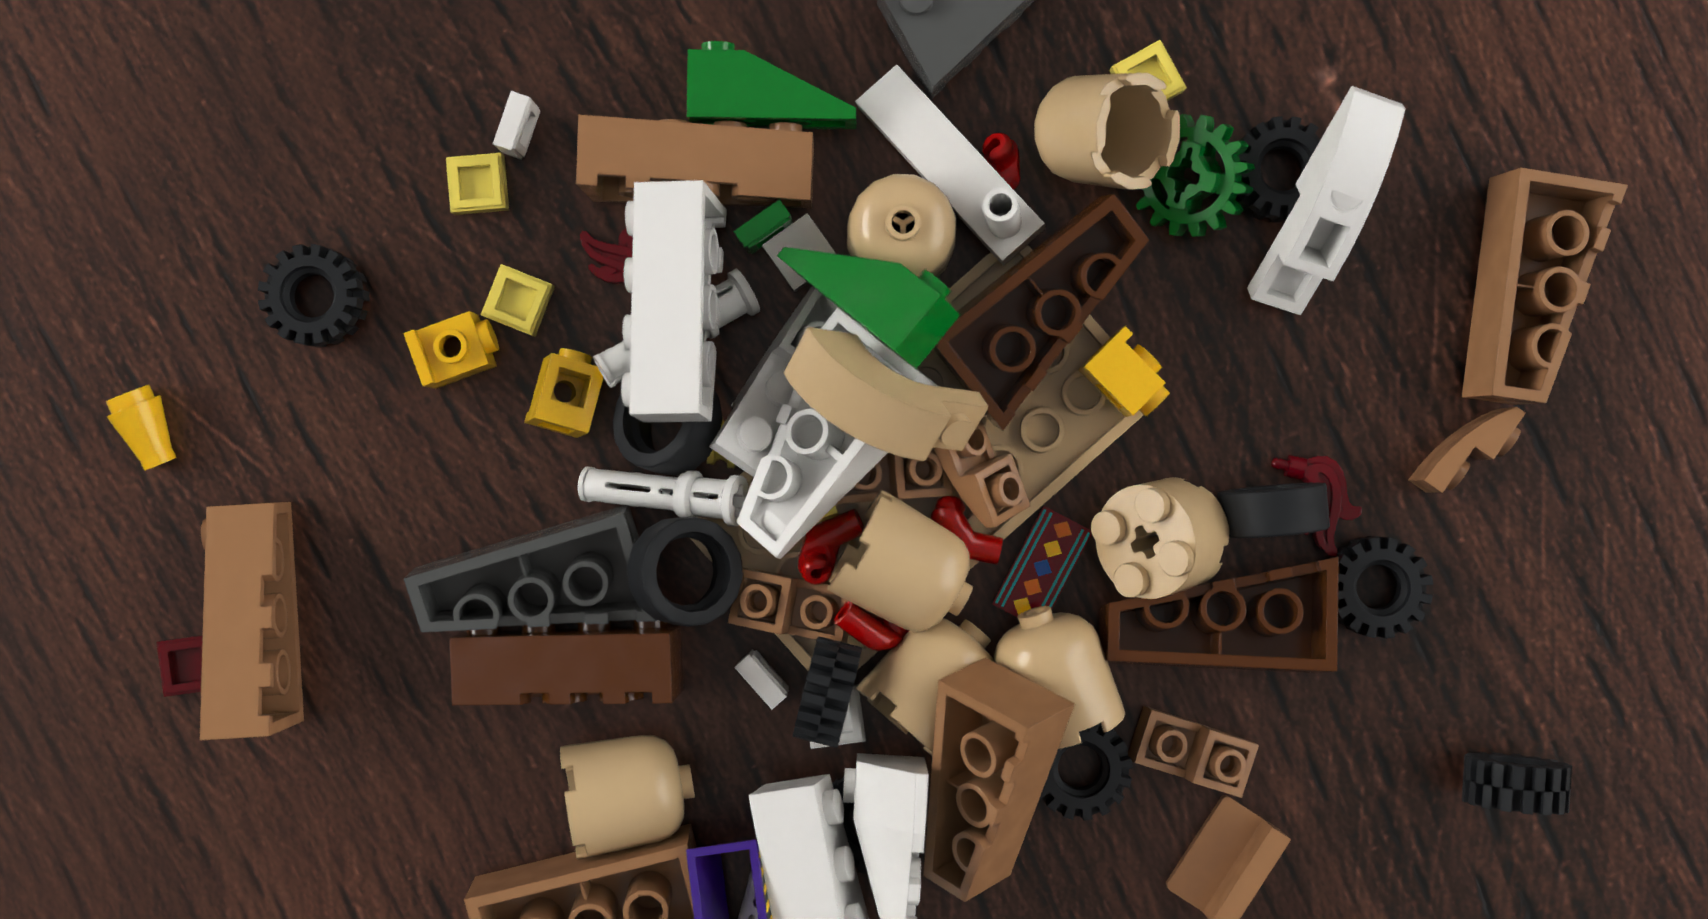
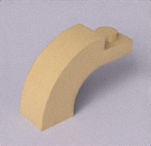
(876, 403)

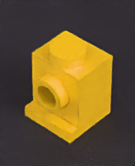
(475, 356)
(1126, 375)
(585, 381)

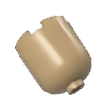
(1107, 129)
(925, 246)
(903, 567)
(1068, 659)
(907, 677)
(623, 793)

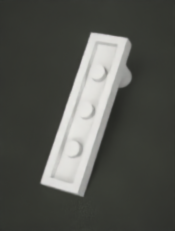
(951, 163)

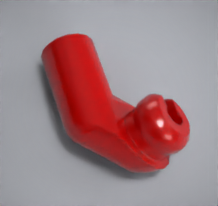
(1003, 156)
(950, 515)
(823, 544)
(870, 631)

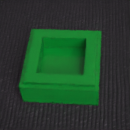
(763, 227)

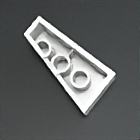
(672, 300)
(806, 850)

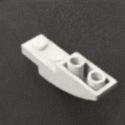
(1333, 201)
(752, 422)

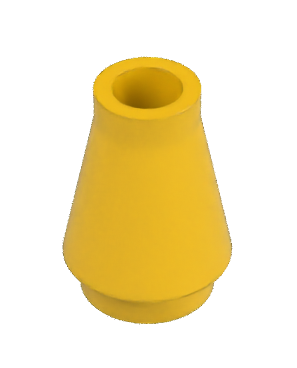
(142, 425)

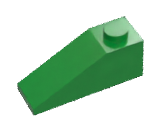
(749, 90)
(881, 296)

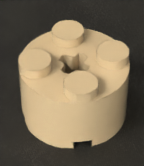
(1160, 537)

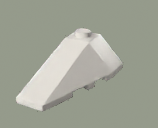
(812, 459)
(890, 827)

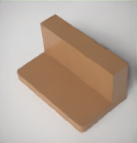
(1227, 861)

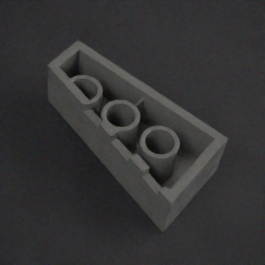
(947, 34)
(534, 579)

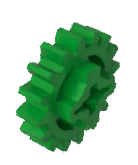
(1187, 197)

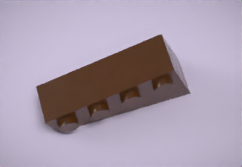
(1039, 306)
(1243, 623)
(567, 664)

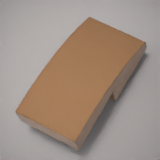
(1481, 439)
(902, 479)
(983, 481)
(786, 606)
(1192, 751)

